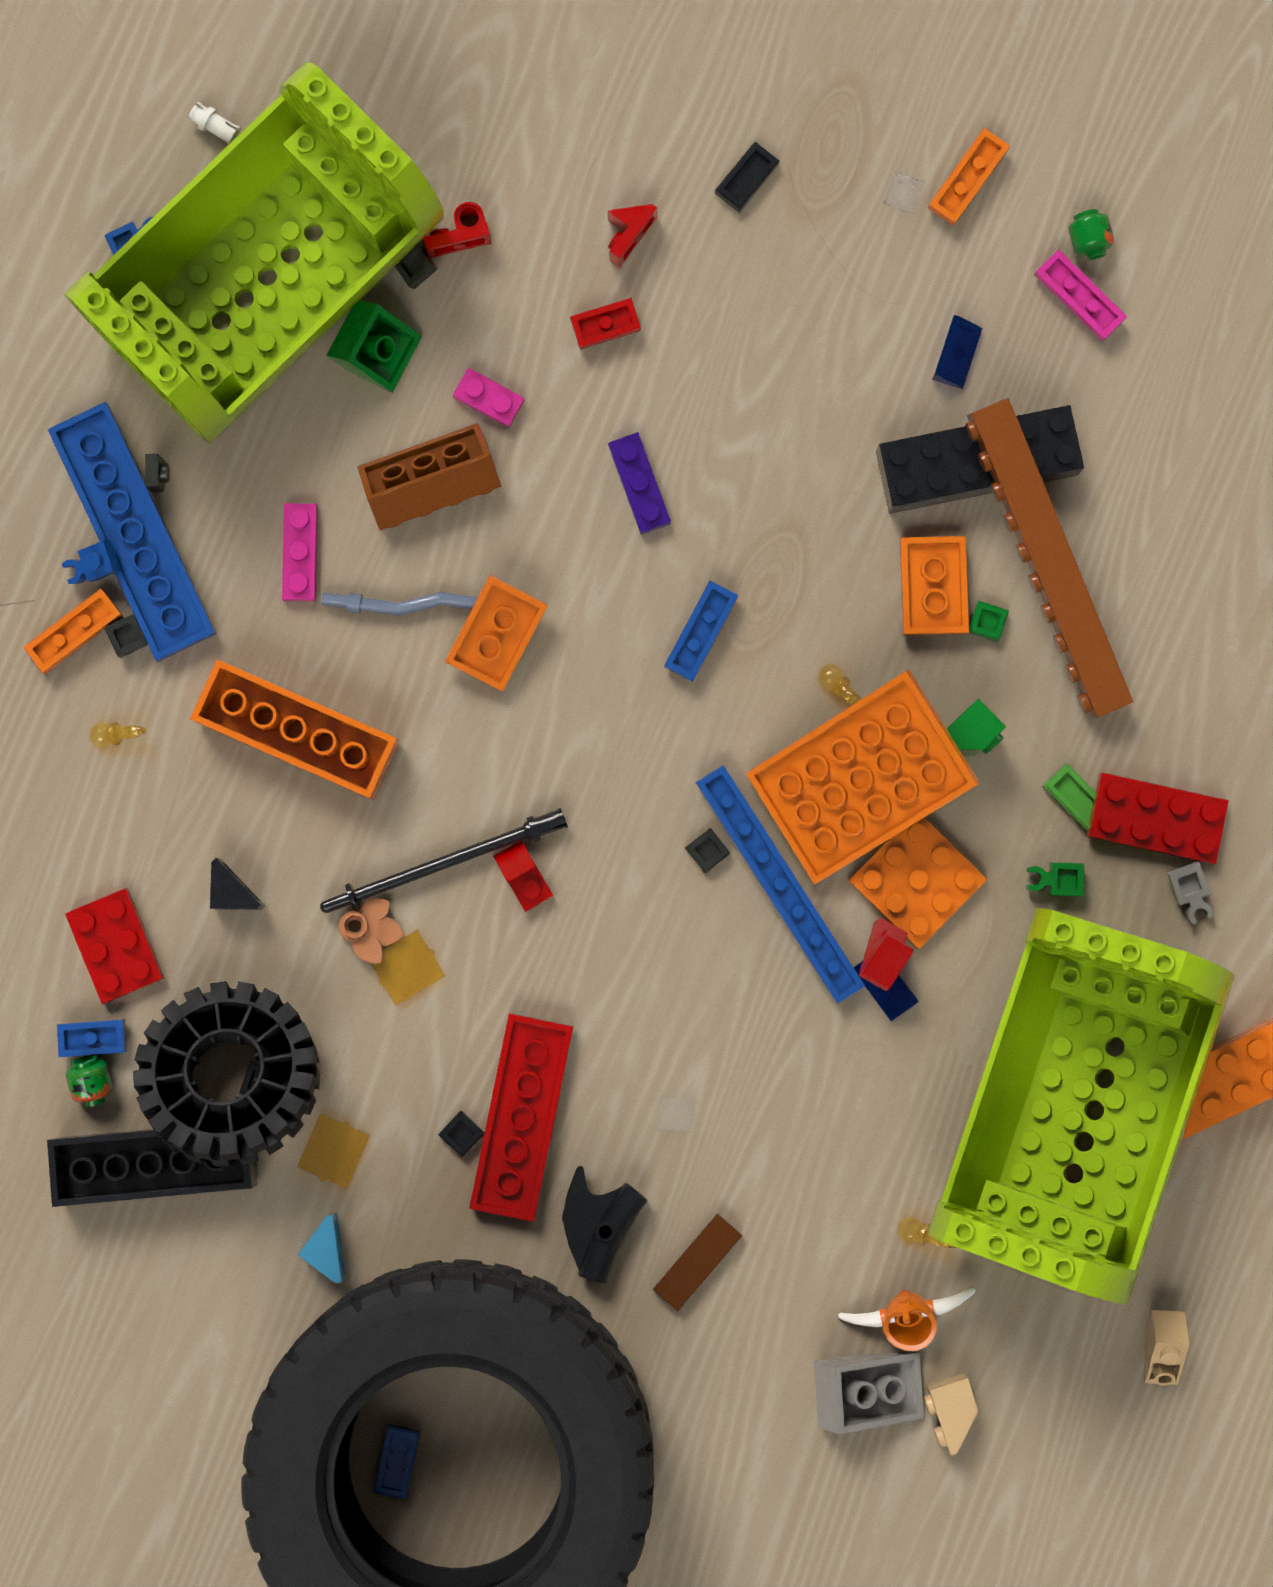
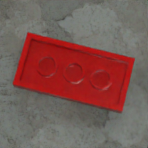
(1157, 818)

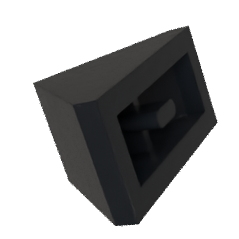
(229, 891)

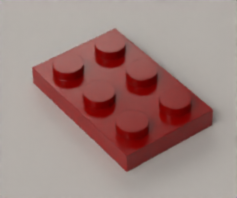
(114, 946)

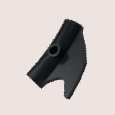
(587, 1213)

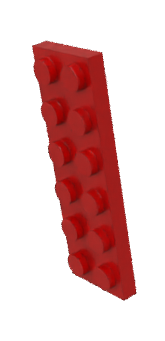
(521, 1117)

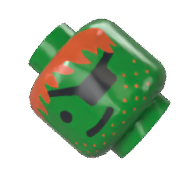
(1091, 234)
(89, 1080)

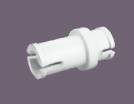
(209, 120)

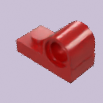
(462, 238)

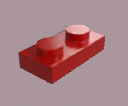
(605, 323)

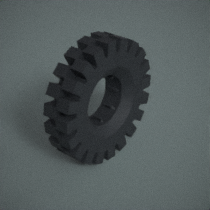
(249, 1122)

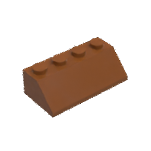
(429, 477)

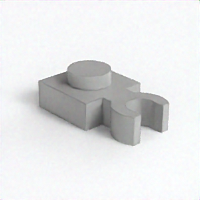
(1189, 887)

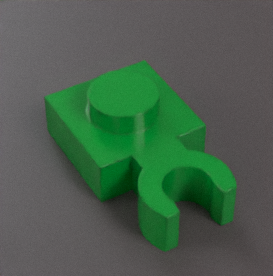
(1062, 879)

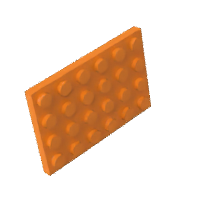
(862, 777)

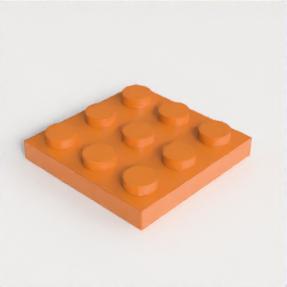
(917, 881)

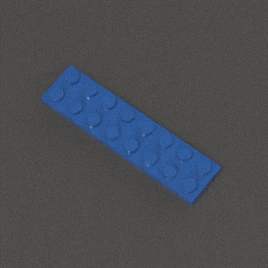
(127, 515)

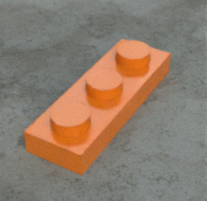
(968, 177)
(72, 631)

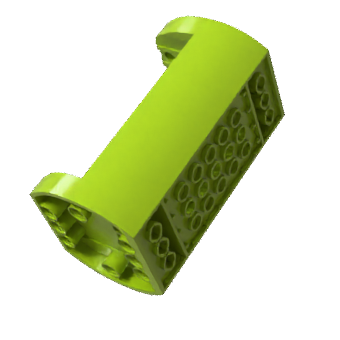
(292, 169)
(1009, 1175)

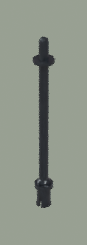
(531, 830)

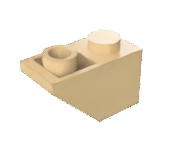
(1165, 1347)
(954, 1409)

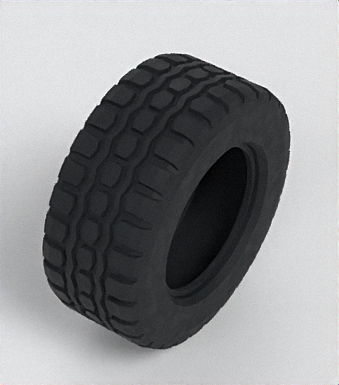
(460, 1317)

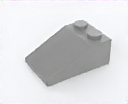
(868, 1391)

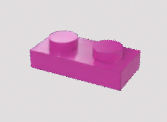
(488, 398)

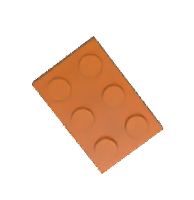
(934, 585)
(496, 633)

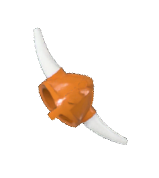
(908, 1318)

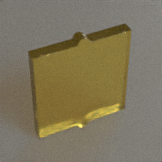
(407, 967)
(333, 1151)

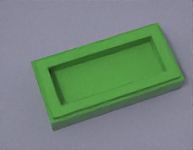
(1072, 794)

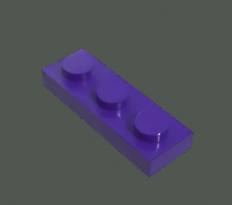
(639, 483)

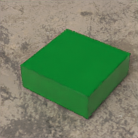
(988, 621)

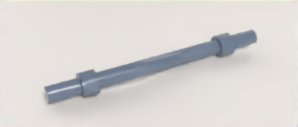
(356, 603)

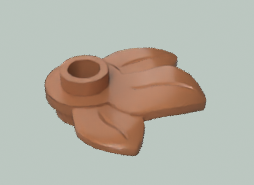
(375, 930)

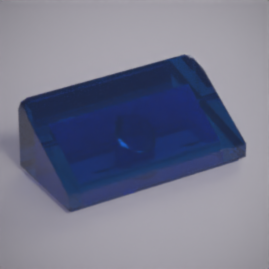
(957, 352)
(894, 1000)

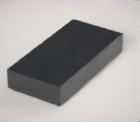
(747, 177)

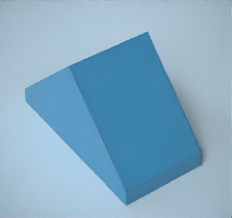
(325, 1250)

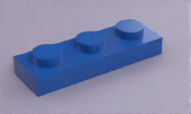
(701, 631)

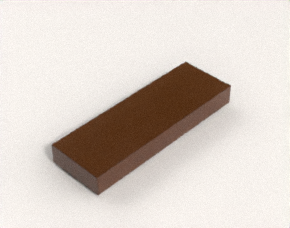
(697, 1262)

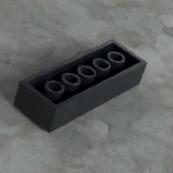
(947, 465)
(133, 1167)

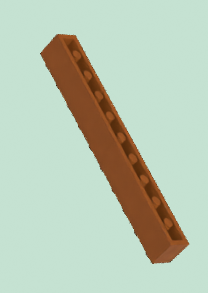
(1049, 558)

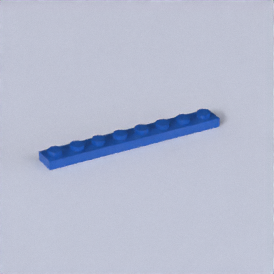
(780, 884)

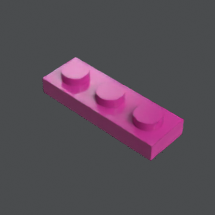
(1080, 295)
(299, 552)

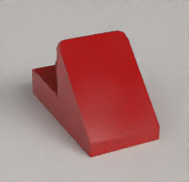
(634, 224)
(523, 876)
(885, 954)

